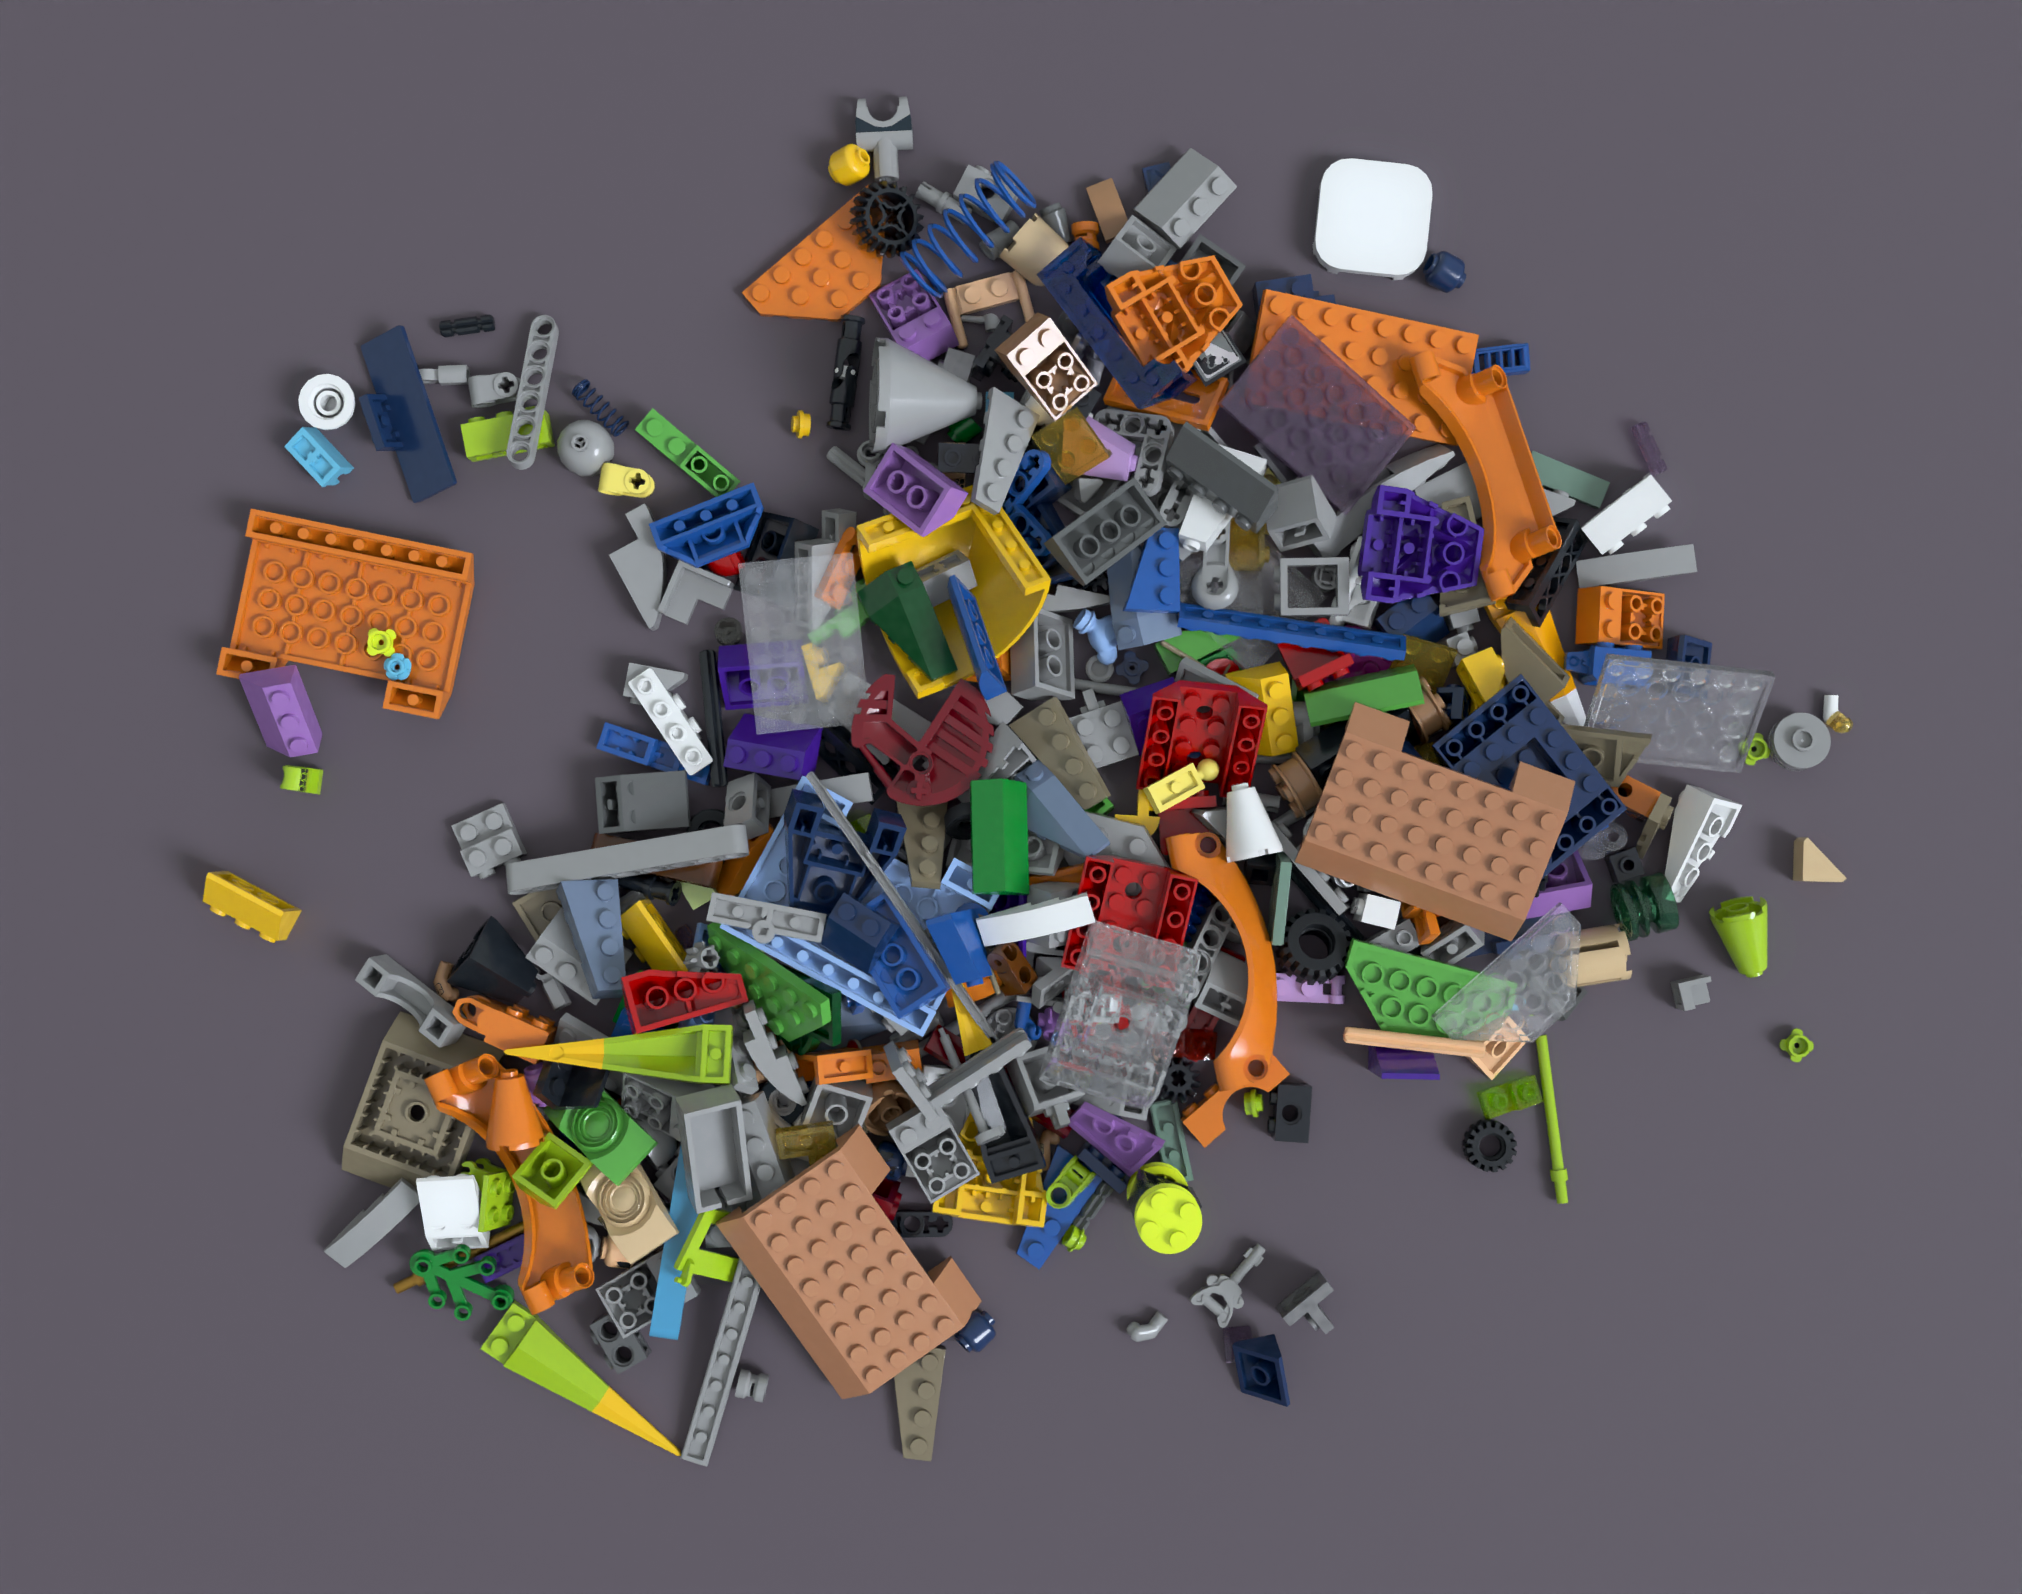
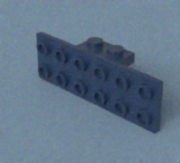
(402, 415)

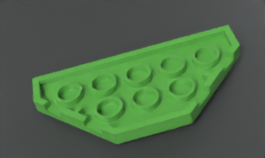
(1403, 986)
(788, 1001)

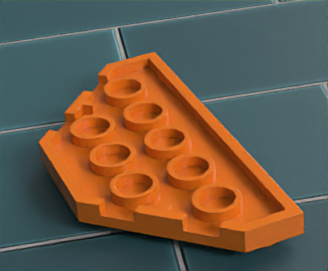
(821, 275)

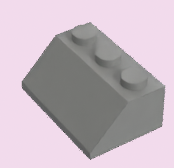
(1185, 198)
(1044, 659)
(558, 957)

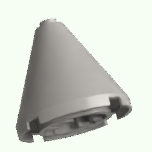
(913, 396)

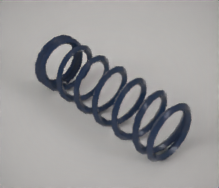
(580, 388)

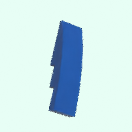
(645, 751)

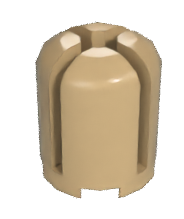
(1603, 956)

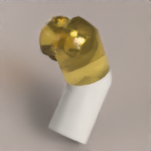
(1834, 717)

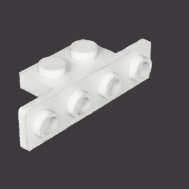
(1361, 611)
(671, 721)

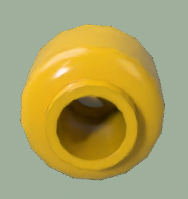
(849, 165)

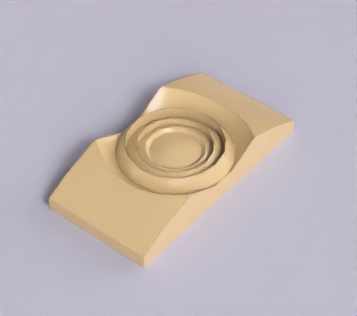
(630, 1212)

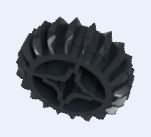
(870, 204)

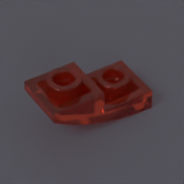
(1196, 1044)

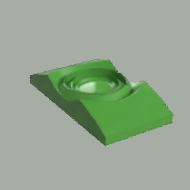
(606, 1136)

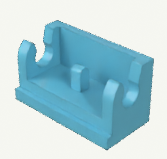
(318, 456)

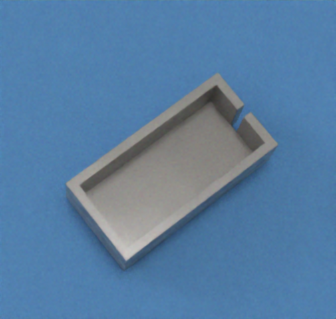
(714, 1147)

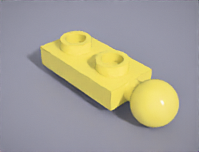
(1180, 784)

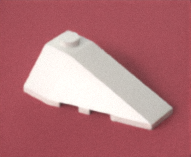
(1695, 829)

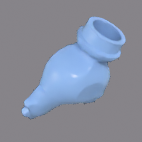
(1099, 633)

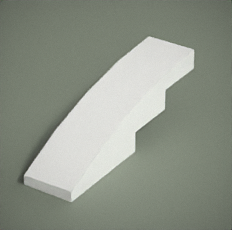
(1035, 920)

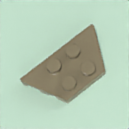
(1609, 750)

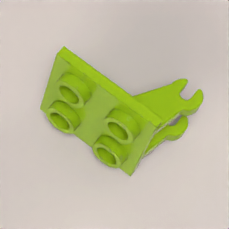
(497, 1194)

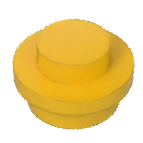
(801, 424)

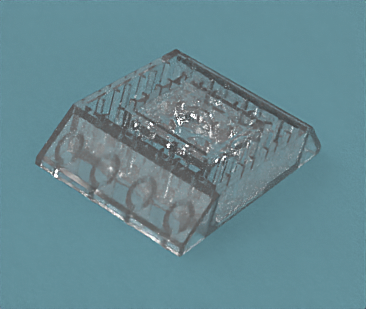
(1117, 978)

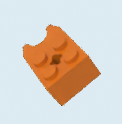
(505, 1025)

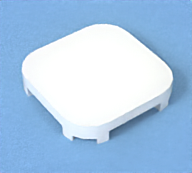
(1372, 218)

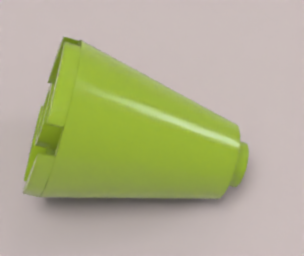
(1744, 932)

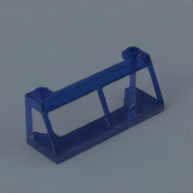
(1076, 286)

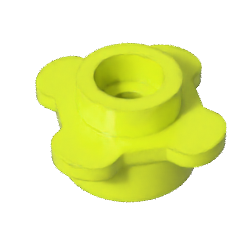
(373, 642)

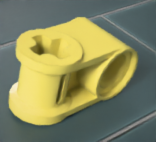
(621, 481)

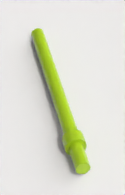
(1558, 1172)

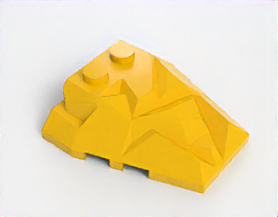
(1007, 1202)

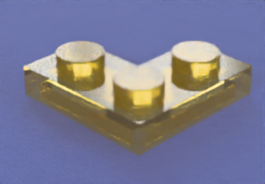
(806, 1140)

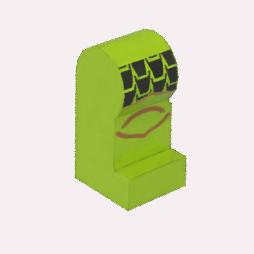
(302, 779)

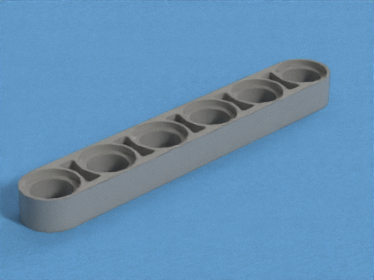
(528, 391)

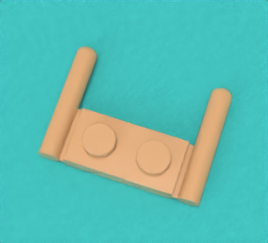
(985, 295)

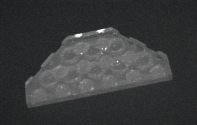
(1522, 987)

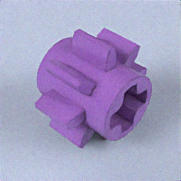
(1047, 1022)

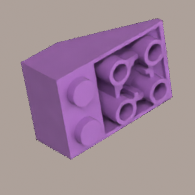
(914, 317)

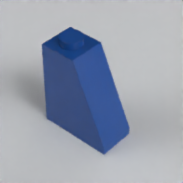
(961, 946)

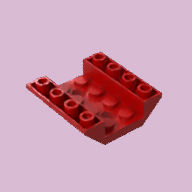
(1224, 734)
(1157, 911)

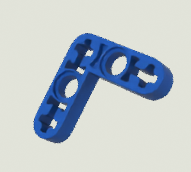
(1015, 506)

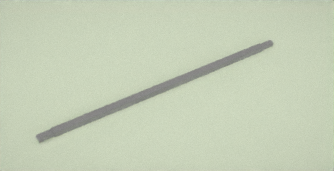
(898, 902)

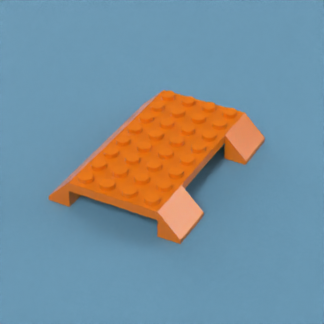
(322, 588)

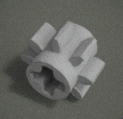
(701, 958)

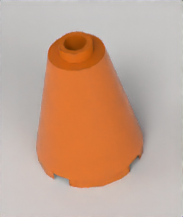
(512, 1114)

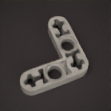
(1151, 442)

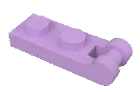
(1293, 991)

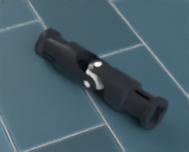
(845, 377)

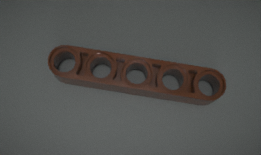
(701, 875)

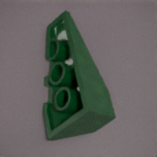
(905, 613)

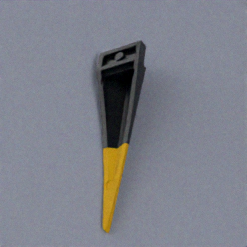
(1018, 1148)

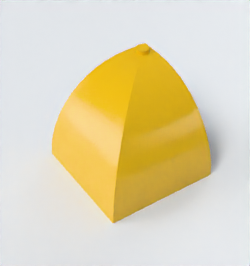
(1005, 568)

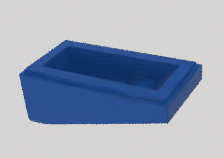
(1523, 354)

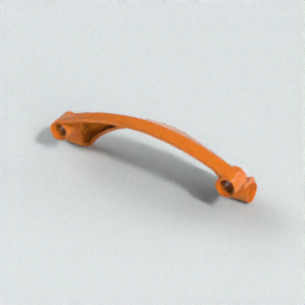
(1257, 1025)
(555, 1240)

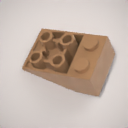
(1046, 365)

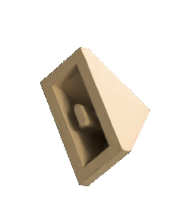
(1812, 864)

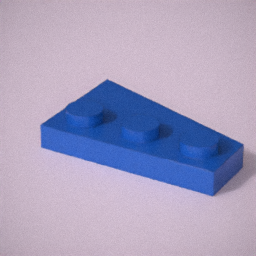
(1157, 576)

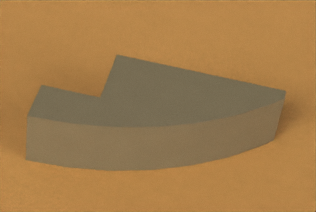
(1525, 657)

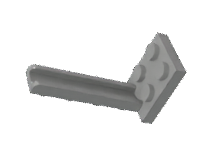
(958, 1080)

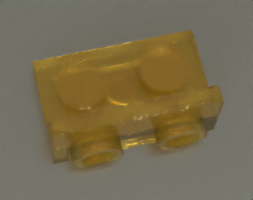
(1247, 548)

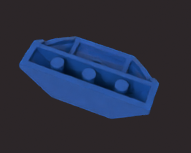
(710, 528)

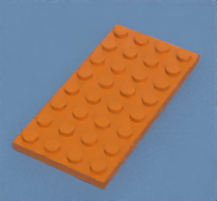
(1375, 349)

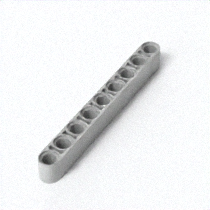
(628, 859)

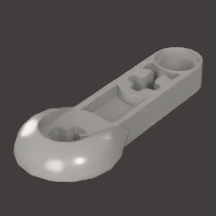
(1216, 569)

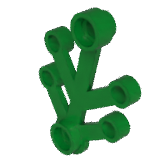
(458, 1278)

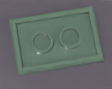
(1279, 899)

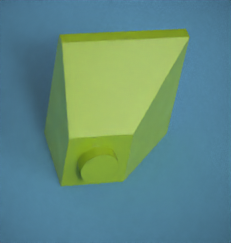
(551, 1171)

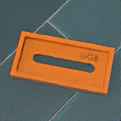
(1198, 415)

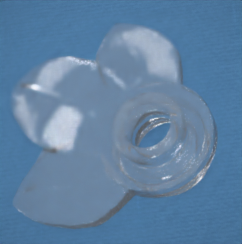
(1600, 845)

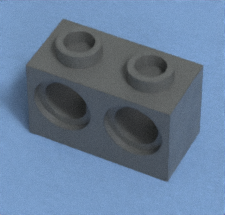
(612, 1342)

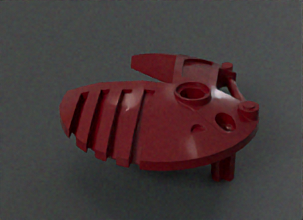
(952, 744)

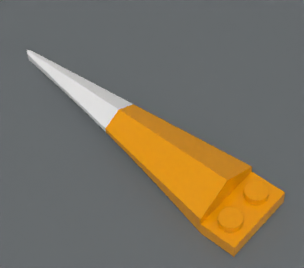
(1546, 635)

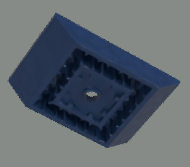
(1521, 728)

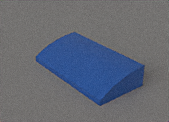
(976, 639)
(905, 968)

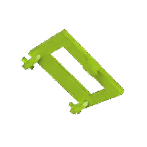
(700, 1261)

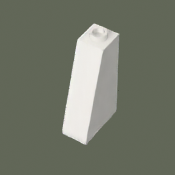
(1202, 520)

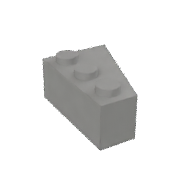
(1006, 760)

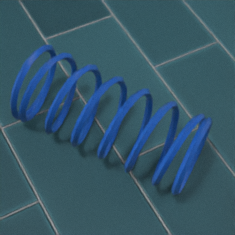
(995, 167)

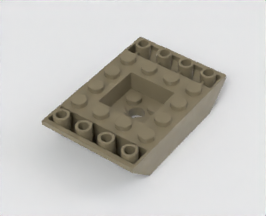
(384, 1135)

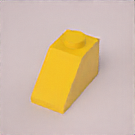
(1481, 675)

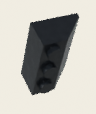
(776, 539)

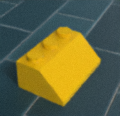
(1273, 688)
(249, 905)
(652, 937)

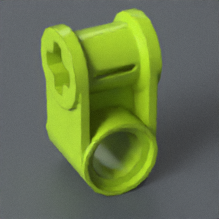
(1070, 1182)

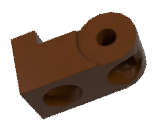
(1012, 969)

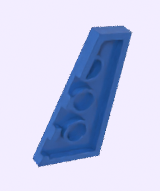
(1039, 1242)

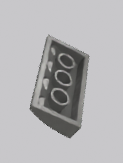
(1106, 532)

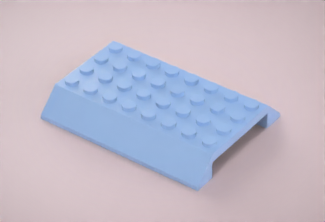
(770, 885)

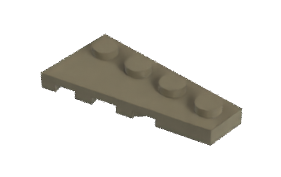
(1470, 597)
(1059, 748)
(924, 842)
(918, 1403)

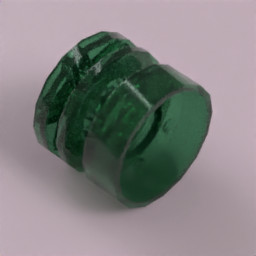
(1645, 906)

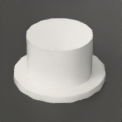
(327, 402)

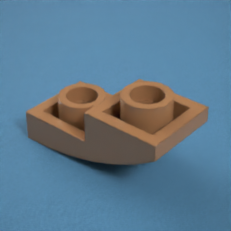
(1107, 208)

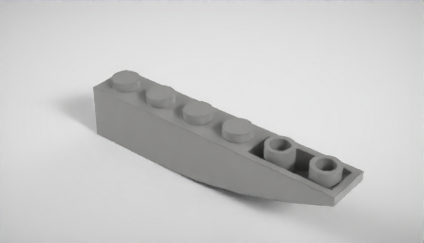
(1403, 473)

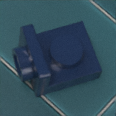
(1457, 700)

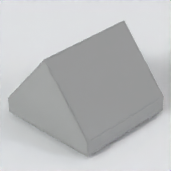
(1085, 488)

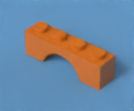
(1206, 1117)

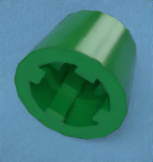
(964, 430)

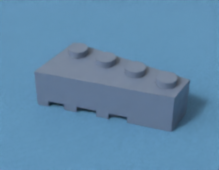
(596, 929)

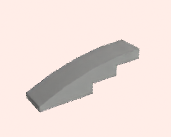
(1636, 566)
(1074, 600)
(373, 1223)

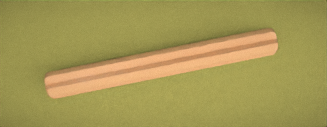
(1414, 1042)

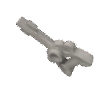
(1227, 1287)

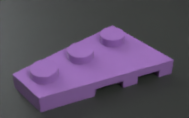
(1115, 1138)

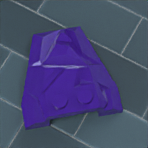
(1415, 548)

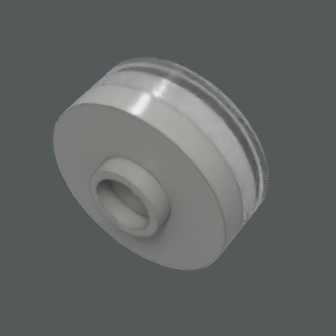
(1799, 742)

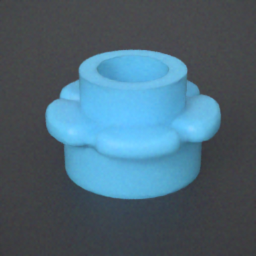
(404, 670)

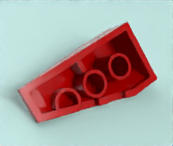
(669, 997)

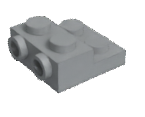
(488, 841)

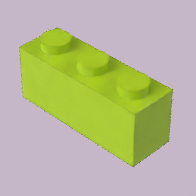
(490, 437)

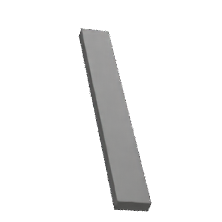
(722, 1367)

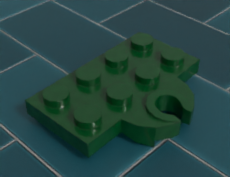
(830, 1032)

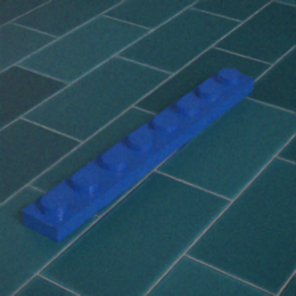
(1292, 631)

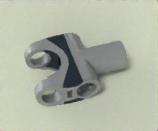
(884, 138)

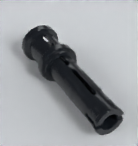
(653, 888)

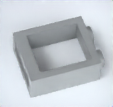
(1342, 587)

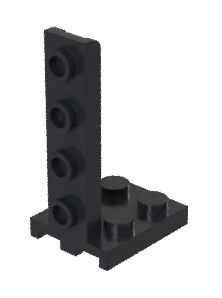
(988, 360)

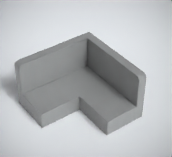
(689, 586)

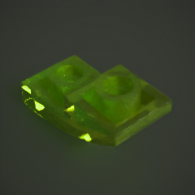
(1509, 1096)

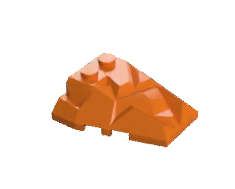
(1173, 309)

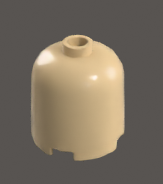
(1033, 249)

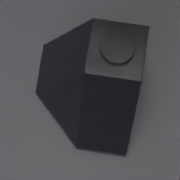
(494, 965)

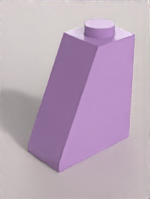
(1123, 458)

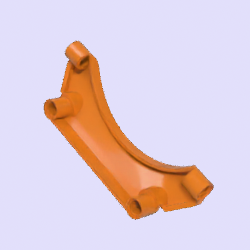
(1505, 476)

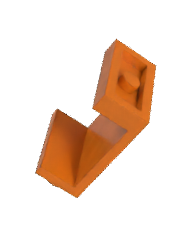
(835, 1065)

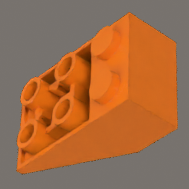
(1619, 617)

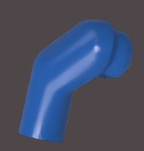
(1023, 1021)

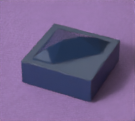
(1154, 173)

